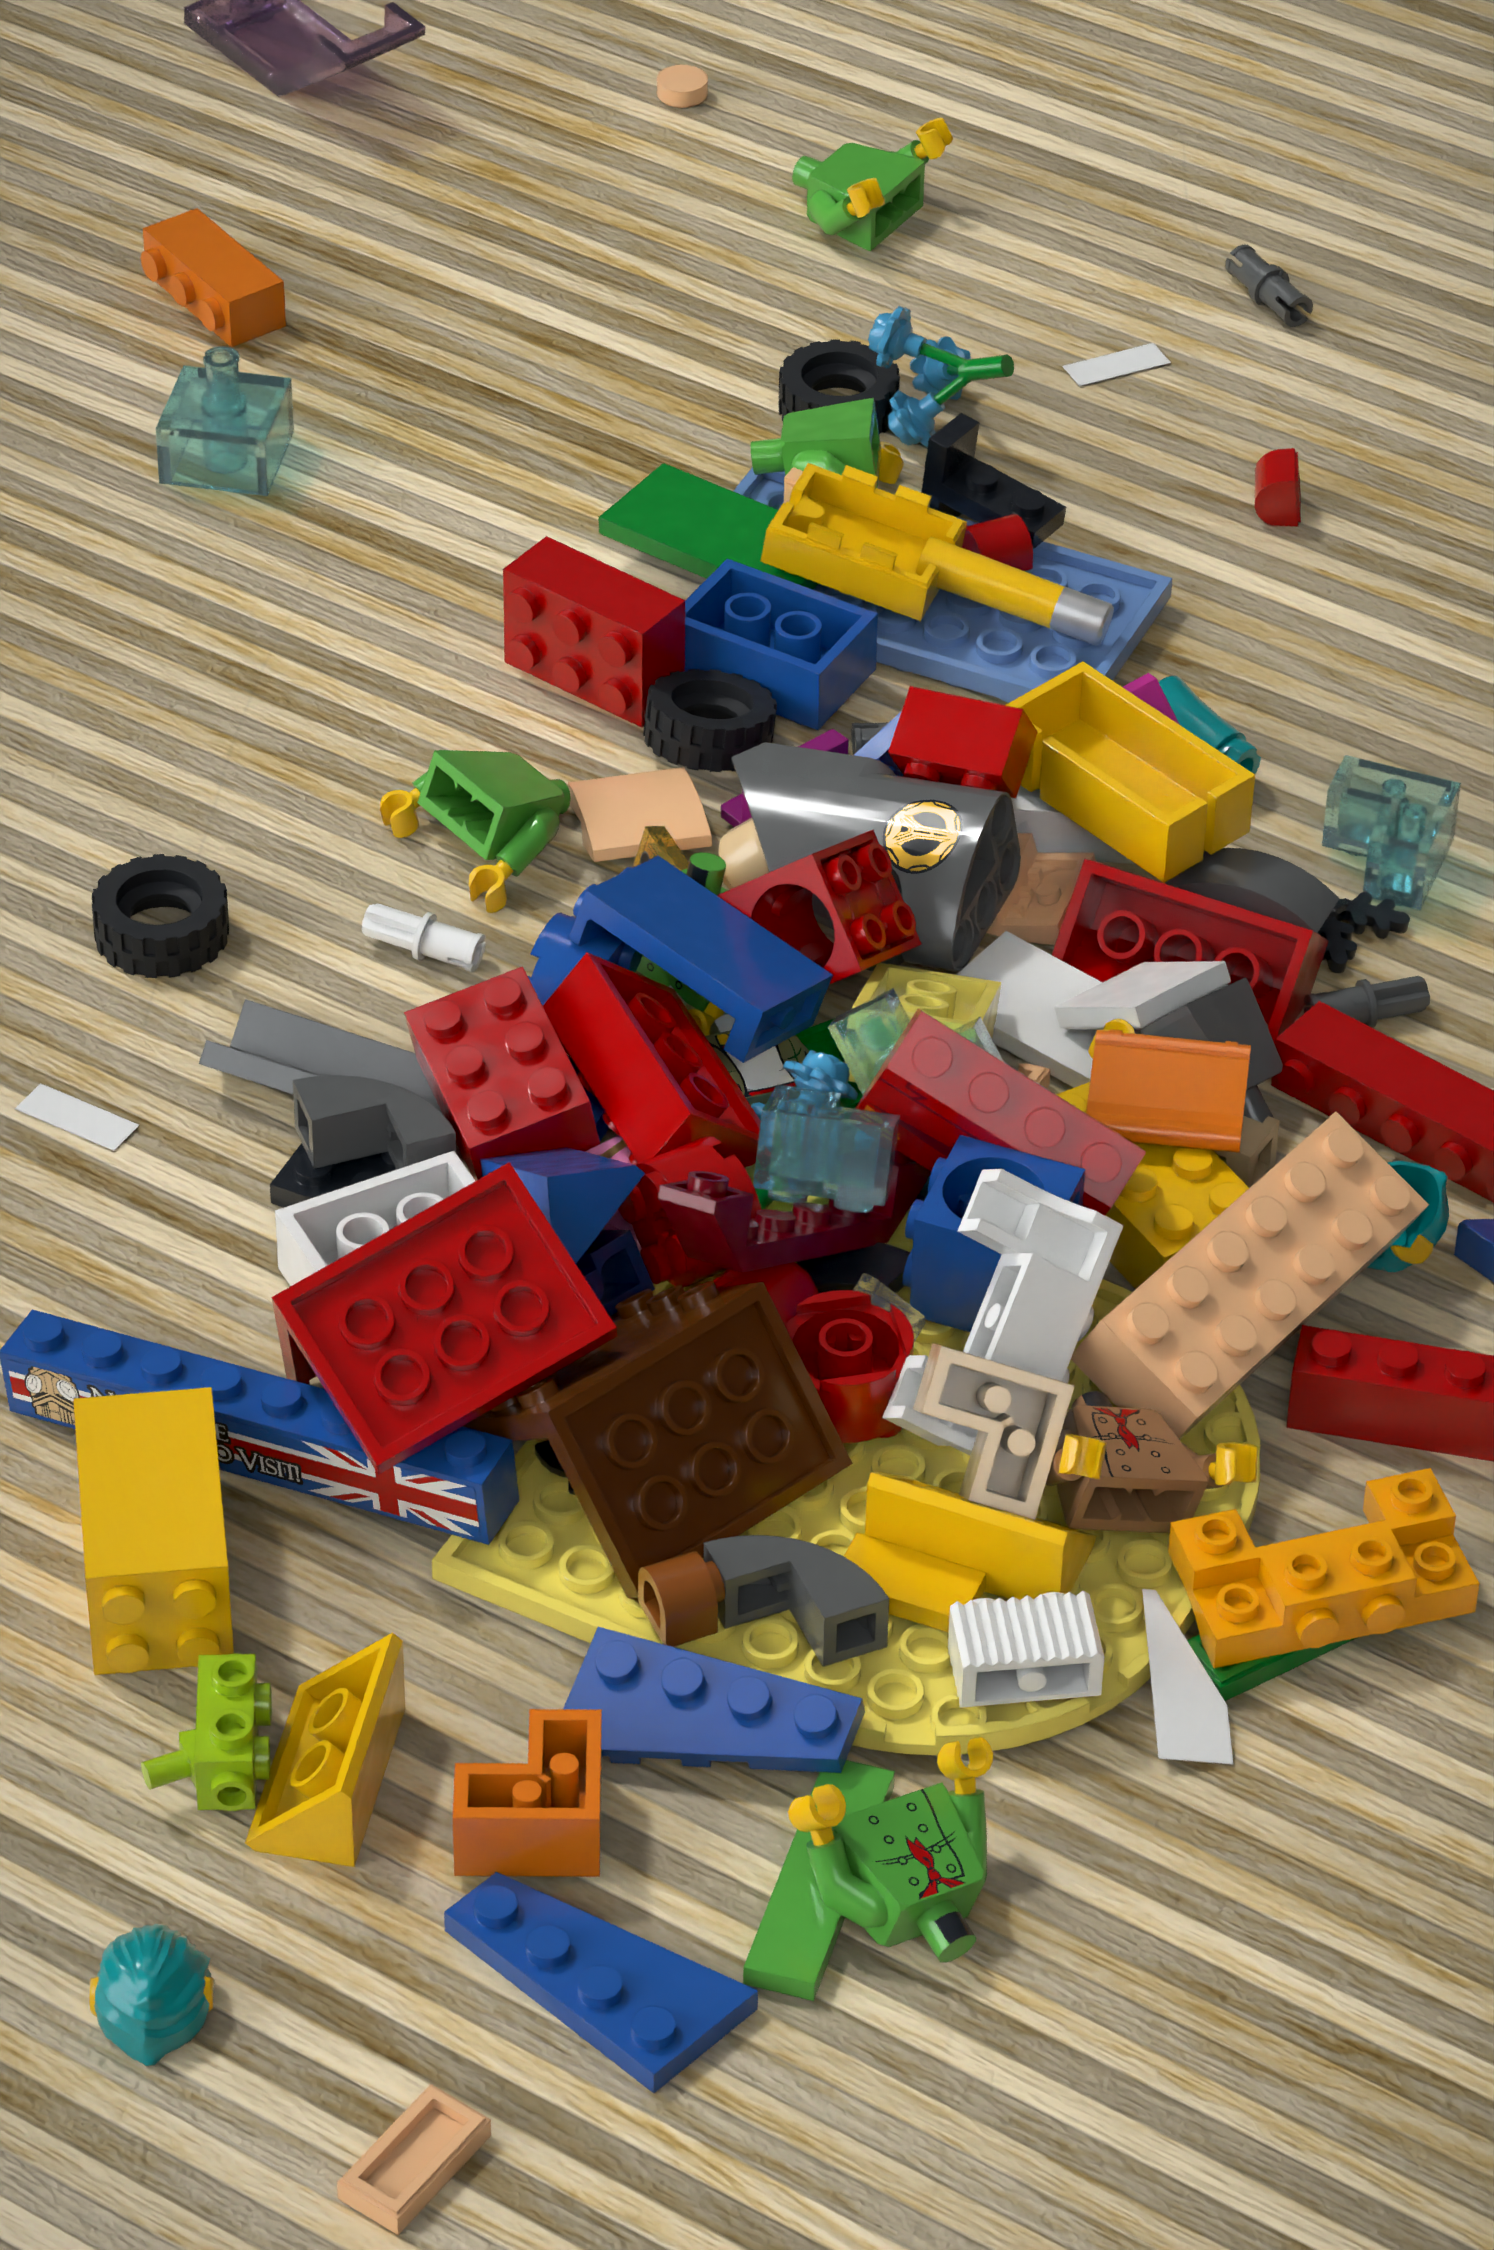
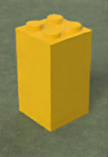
(152, 1530)

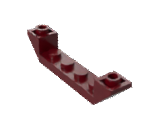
(718, 1230)

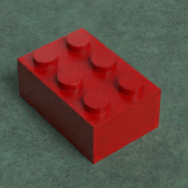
(590, 628)
(500, 1071)

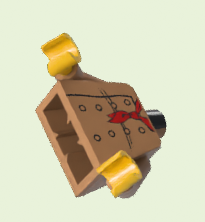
(1132, 1470)

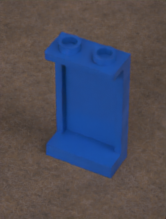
(710, 949)

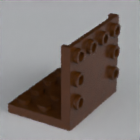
(681, 1423)

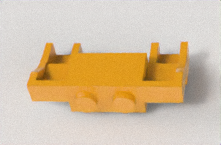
(1328, 1584)

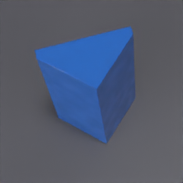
(572, 1190)

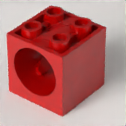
(858, 893)

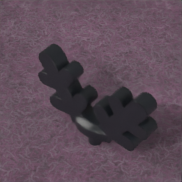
(1359, 914)

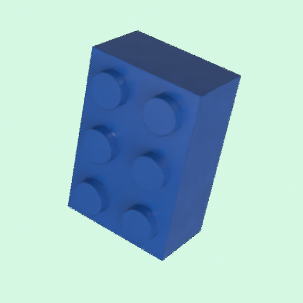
(782, 635)

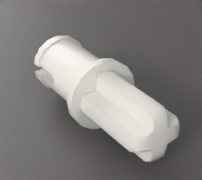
(424, 936)

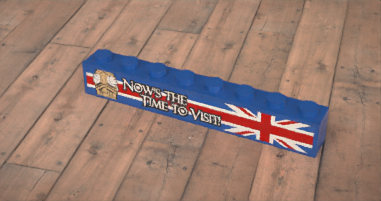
(266, 1426)

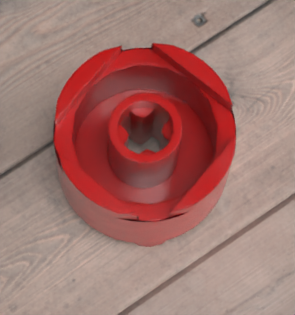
(642, 1209)
(852, 1358)

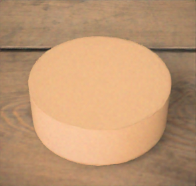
(682, 86)

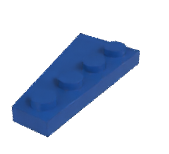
(709, 1710)
(606, 1984)

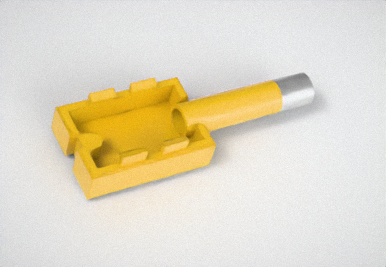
(903, 552)

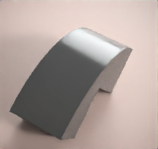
(1260, 885)
(362, 1116)
(828, 1595)

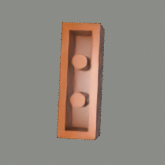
(214, 277)

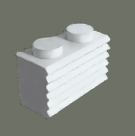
(1025, 1649)

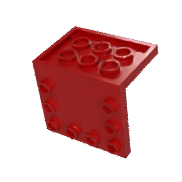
(441, 1318)

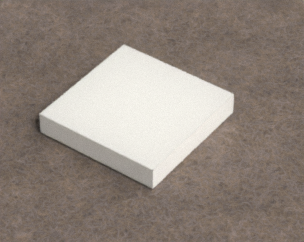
(1143, 994)

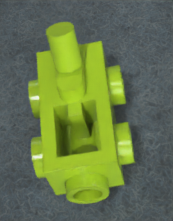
(224, 1750)

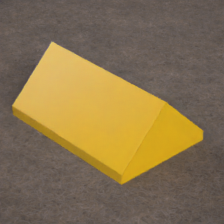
(1013, 1550)
(333, 1758)

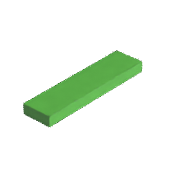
(797, 1926)

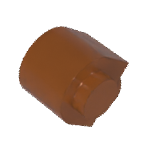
(681, 1597)

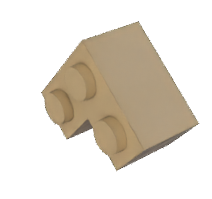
(1016, 1423)

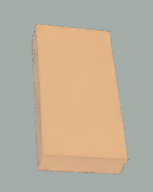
(414, 2159)

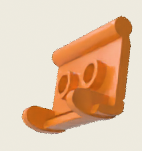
(1170, 1089)

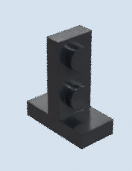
(978, 490)

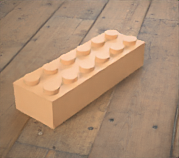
(1250, 1278)

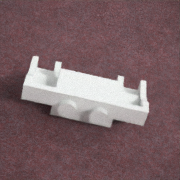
(1037, 1295)

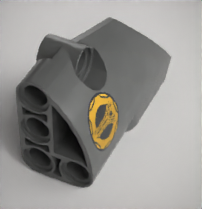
(946, 842)

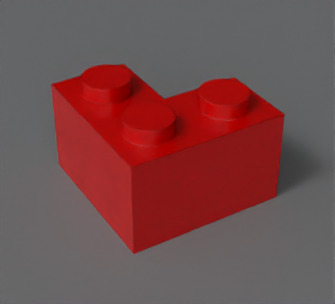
(962, 741)

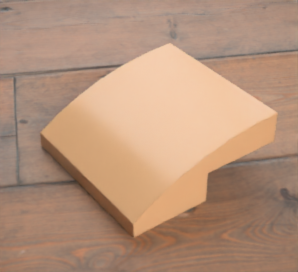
(619, 808)
(1040, 893)

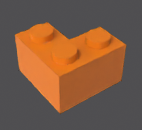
(534, 1813)

